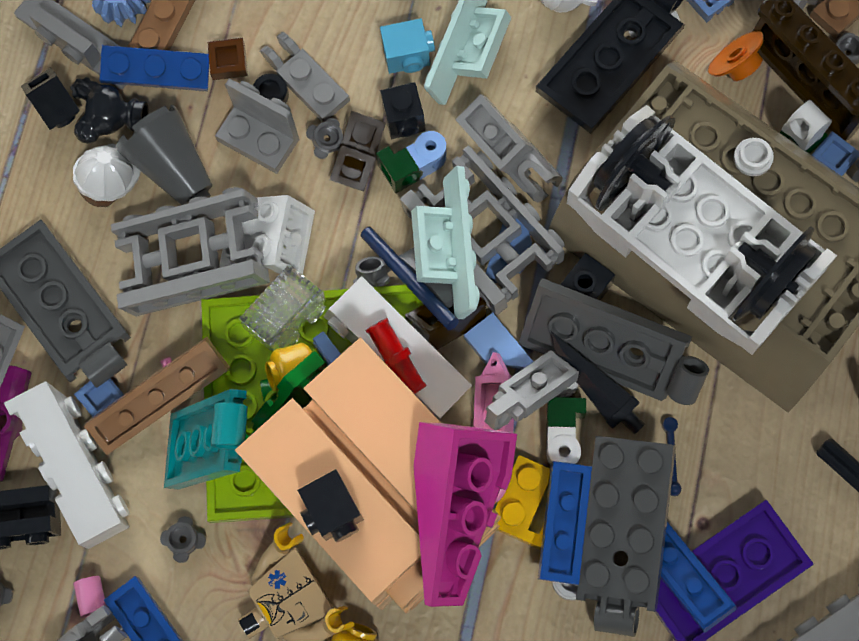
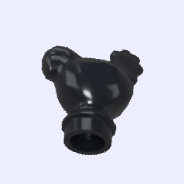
(104, 110)

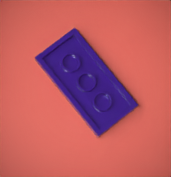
(747, 561)

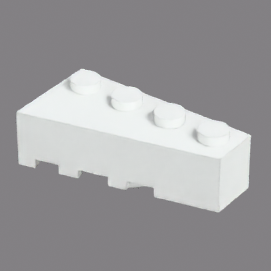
(363, 307)
(70, 464)

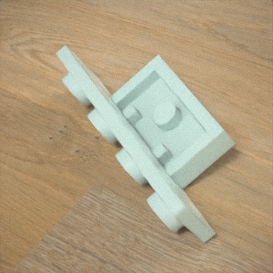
(467, 46)
(444, 243)

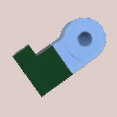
(414, 161)

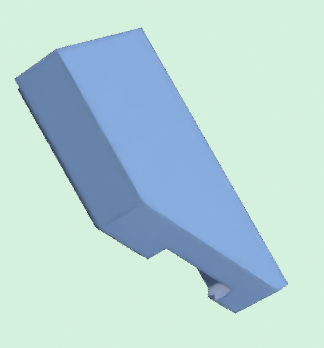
(492, 337)

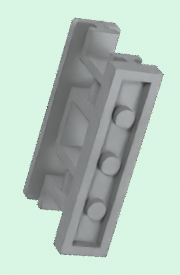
(507, 210)
(197, 279)

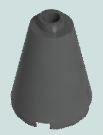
(167, 155)

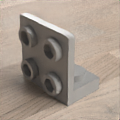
(258, 127)

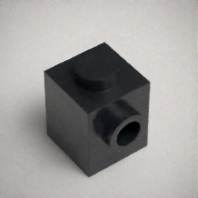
(51, 99)
(403, 110)
(589, 278)
(330, 508)

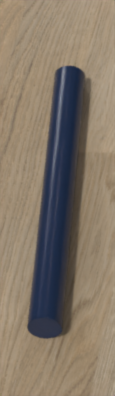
(409, 278)

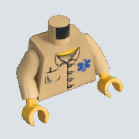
(290, 596)

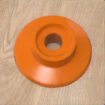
(739, 57)

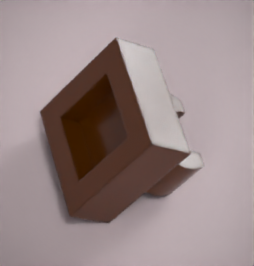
(227, 59)

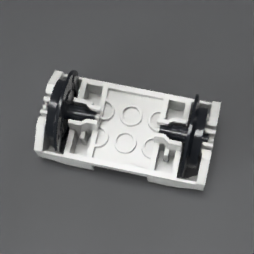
(697, 228)

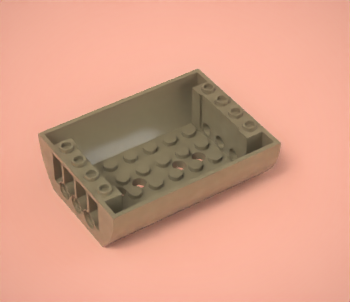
(797, 189)

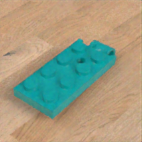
(205, 440)

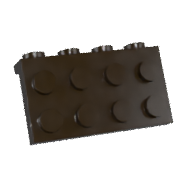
(810, 63)

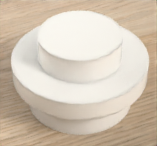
(753, 156)

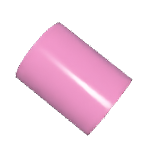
(89, 595)

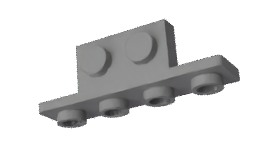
(61, 27)

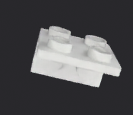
(278, 232)

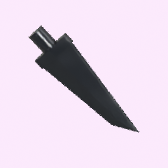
(603, 392)

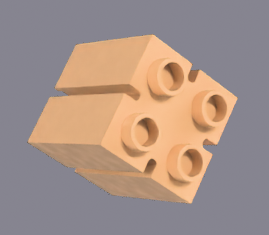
(368, 431)

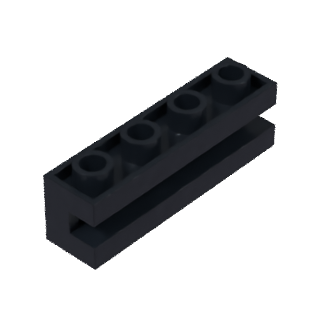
(29, 516)

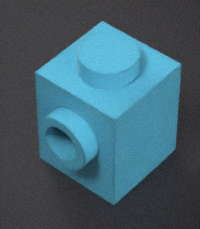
(407, 46)

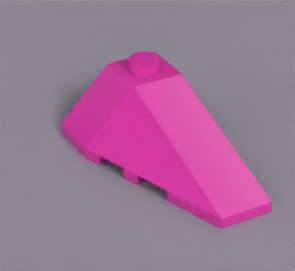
(456, 489)

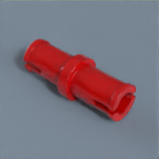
(395, 355)

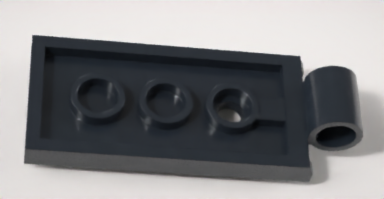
(607, 65)

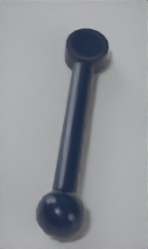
(670, 426)

